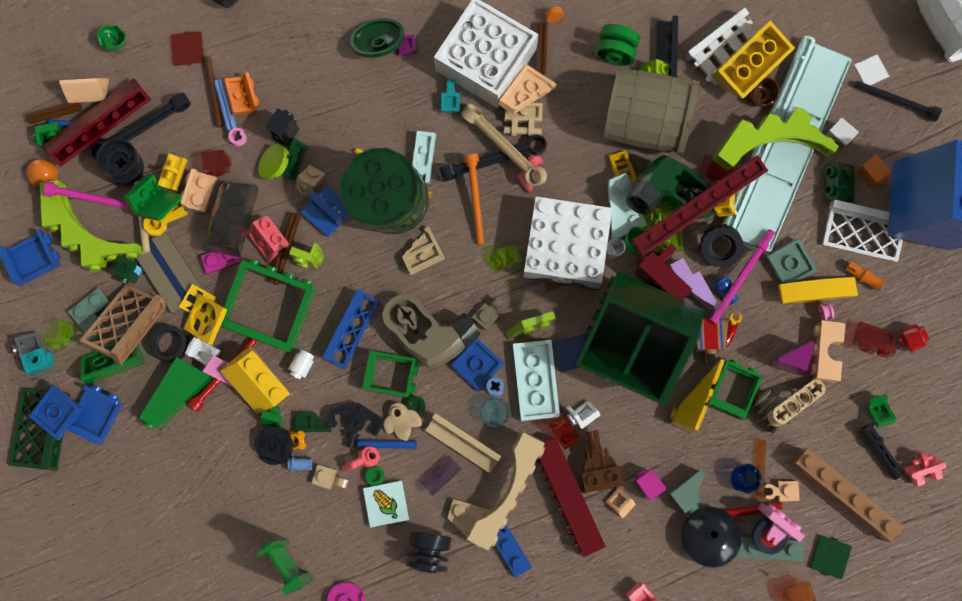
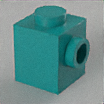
(38, 361)

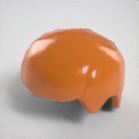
(41, 171)

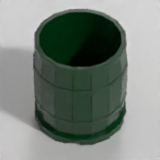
(384, 191)

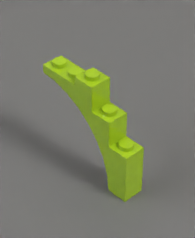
(772, 129)
(95, 252)

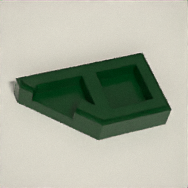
(310, 423)

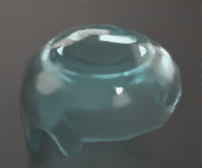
(494, 412)

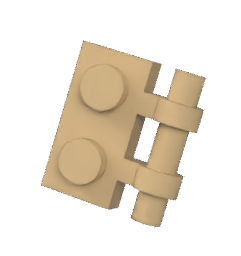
(530, 114)

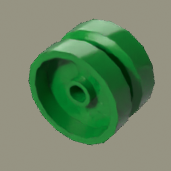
(617, 45)

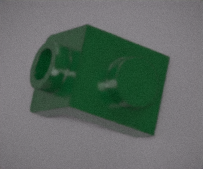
(124, 270)

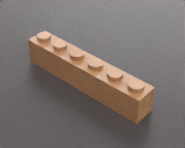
(847, 495)

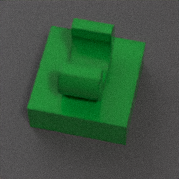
(272, 417)

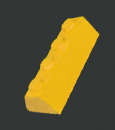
(753, 60)

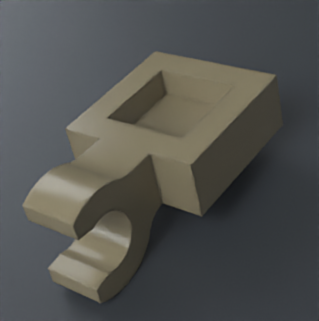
(487, 315)

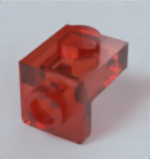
(564, 431)

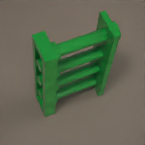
(292, 576)

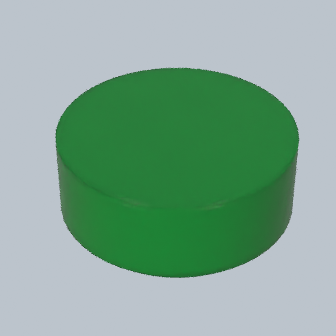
(374, 476)

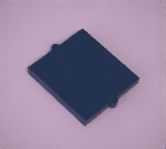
(568, 351)

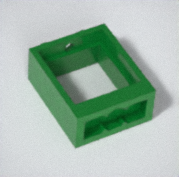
(371, 370)
(750, 373)

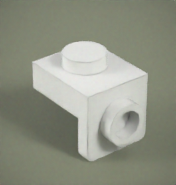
(201, 350)
(583, 415)

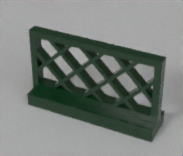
(49, 450)

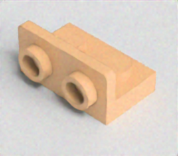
(198, 191)

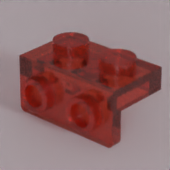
(875, 339)

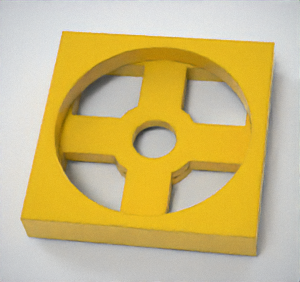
(215, 323)

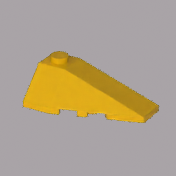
(692, 409)

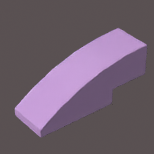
(700, 291)

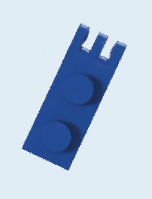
(512, 552)

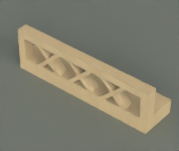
(463, 443)

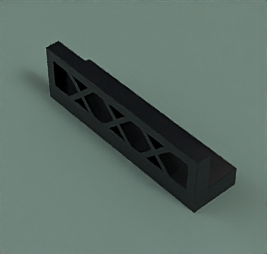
(668, 43)

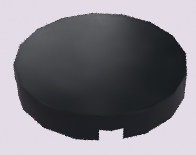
(274, 445)

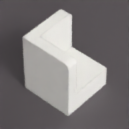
(843, 132)

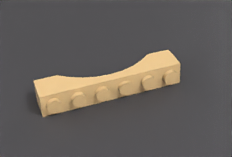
(486, 526)

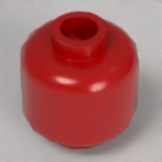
(913, 338)

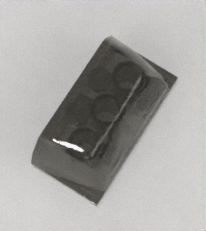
(230, 218)

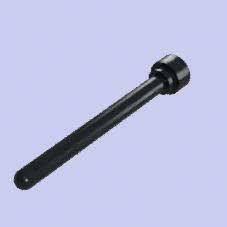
(932, 113)

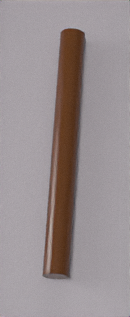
(213, 96)

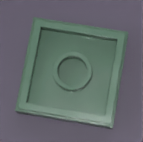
(791, 262)

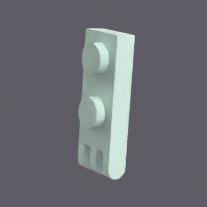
(424, 153)

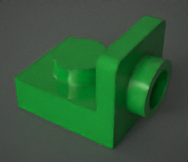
(46, 131)

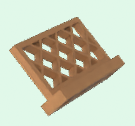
(135, 333)

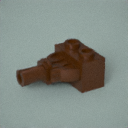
(599, 471)

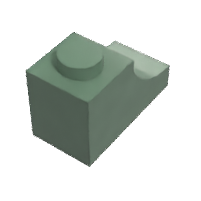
(686, 494)

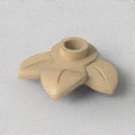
(401, 424)

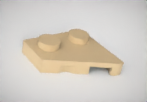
(423, 253)
(463, 514)

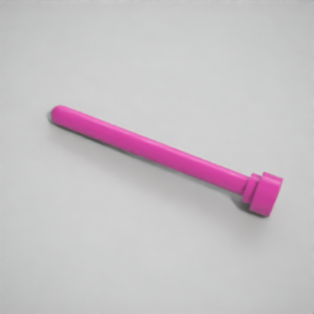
(52, 190)

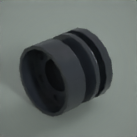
(118, 154)
(428, 552)

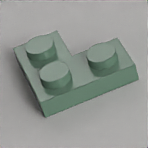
(86, 311)

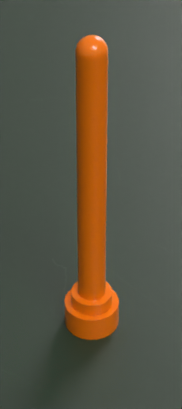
(471, 162)

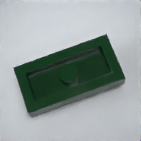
(296, 154)

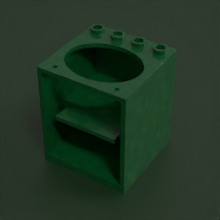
(641, 338)

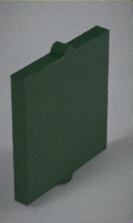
(830, 557)

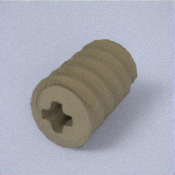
(766, 405)

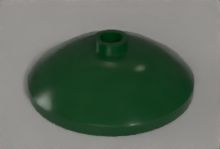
(377, 37)

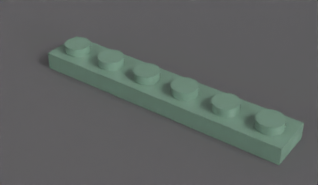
(793, 551)

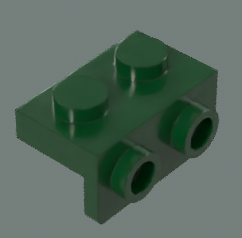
(839, 182)

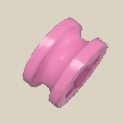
(235, 131)
(826, 311)

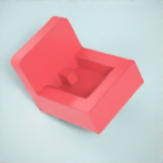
(640, 593)

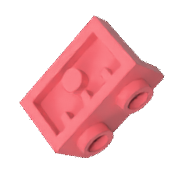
(267, 238)

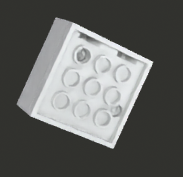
(485, 51)

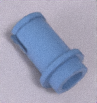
(300, 463)

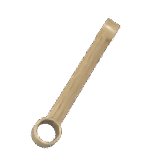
(474, 115)

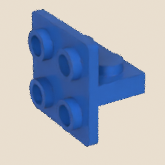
(326, 211)

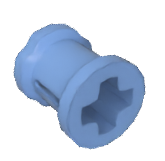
(496, 381)

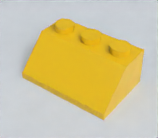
(255, 381)

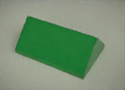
(98, 366)

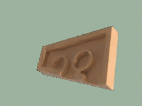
(525, 90)

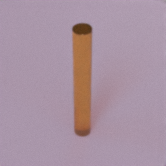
(761, 465)

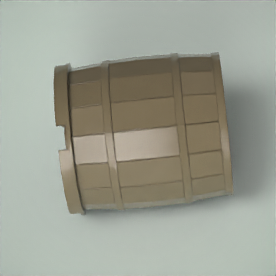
(651, 110)

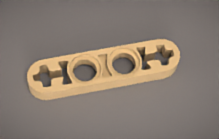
(795, 400)

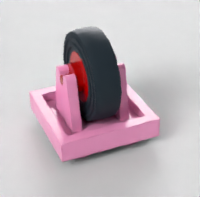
(771, 533)

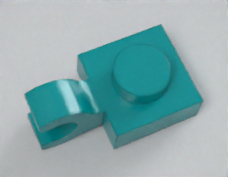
(450, 101)

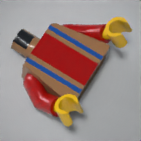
(717, 337)

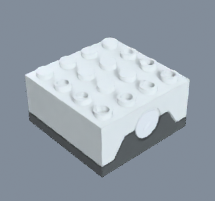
(567, 243)

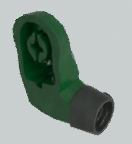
(665, 182)

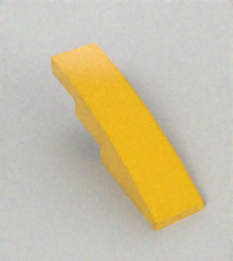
(817, 290)

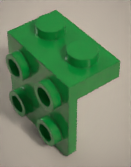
(151, 201)

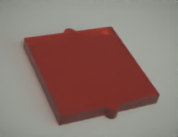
(187, 48)
(711, 171)

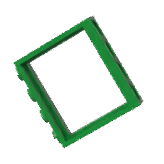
(288, 345)

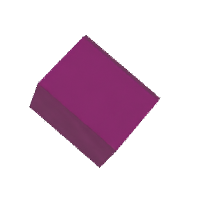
(795, 361)

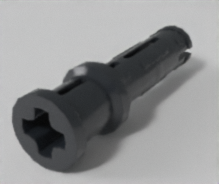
(877, 444)

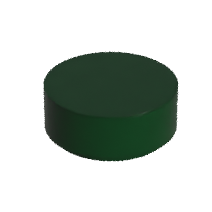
(416, 403)

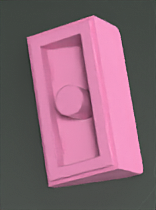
(213, 368)

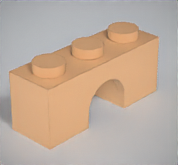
(824, 367)

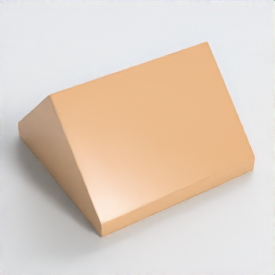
(85, 89)

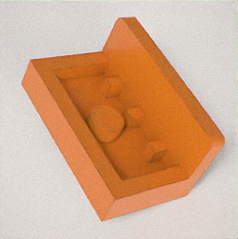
(241, 94)

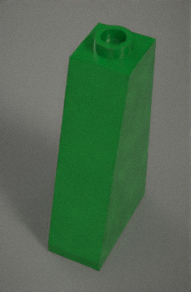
(173, 392)

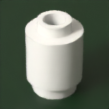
(301, 364)

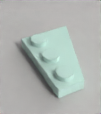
(622, 216)

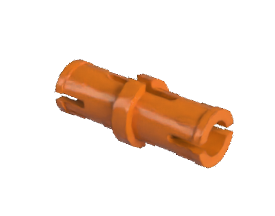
(865, 275)

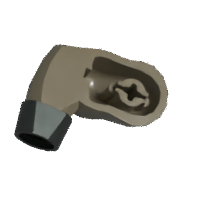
(423, 335)

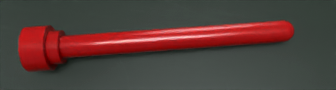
(197, 401)

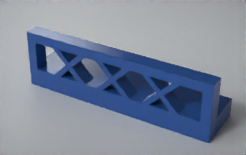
(344, 326)

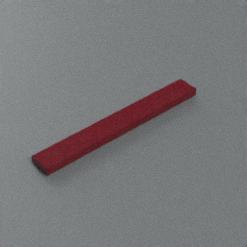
(699, 205)

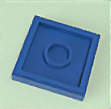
(477, 364)
(55, 412)

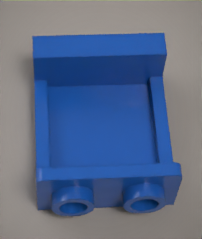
(30, 258)
(97, 414)

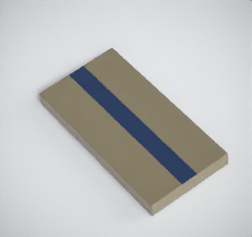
(167, 271)

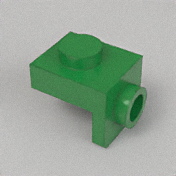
(880, 411)

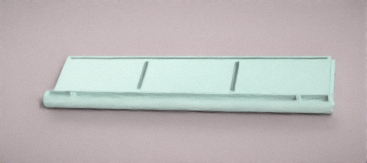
(811, 85)

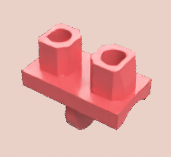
(922, 466)

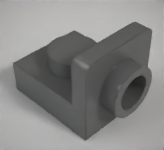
(25, 344)

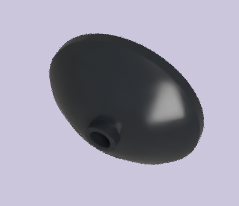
(701, 546)

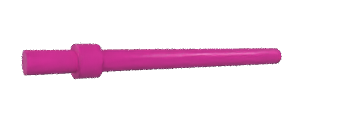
(760, 248)

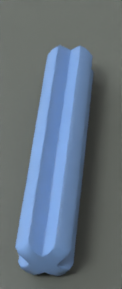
(229, 120)

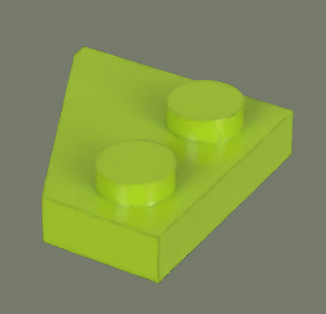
(528, 325)

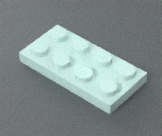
(536, 380)

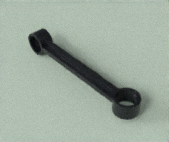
(176, 104)
(452, 171)

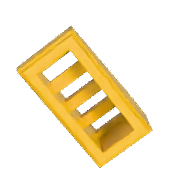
(629, 169)

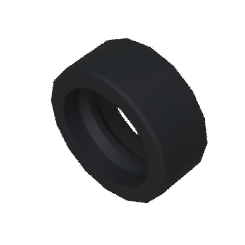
(156, 336)

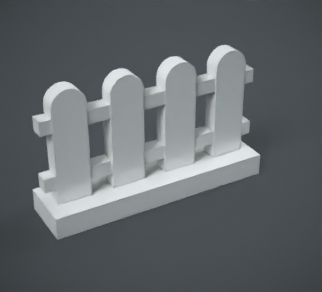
(716, 48)

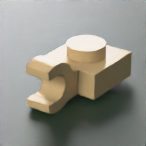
(327, 477)

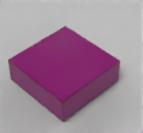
(408, 46)

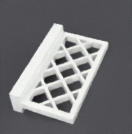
(862, 213)

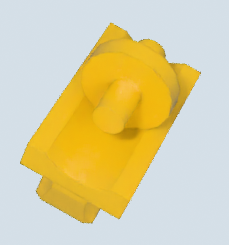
(172, 172)

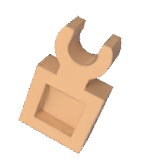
(785, 491)

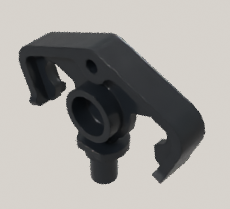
(356, 416)

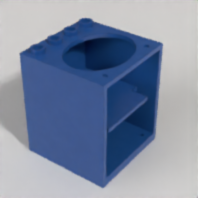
(928, 197)

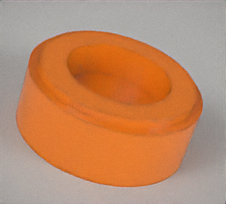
(554, 14)

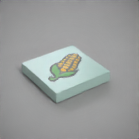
(386, 504)

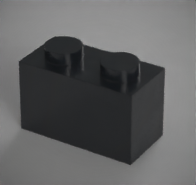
(282, 126)

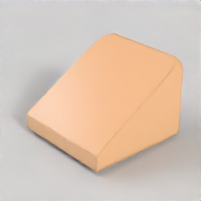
(620, 502)

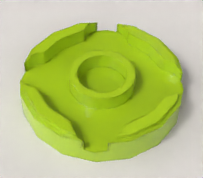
(273, 162)

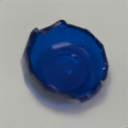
(746, 478)

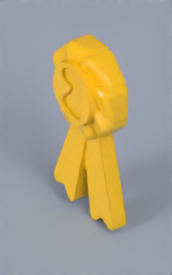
(157, 228)

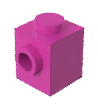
(649, 484)

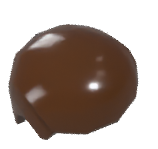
(765, 92)

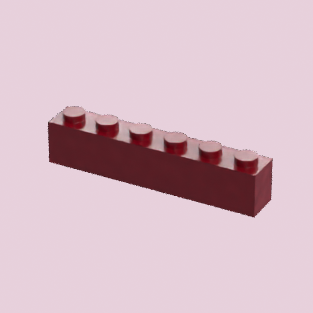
(96, 122)
(570, 498)

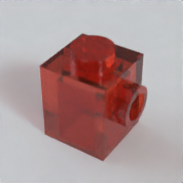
(216, 162)

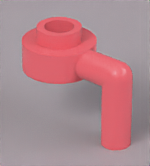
(535, 161)
(363, 459)

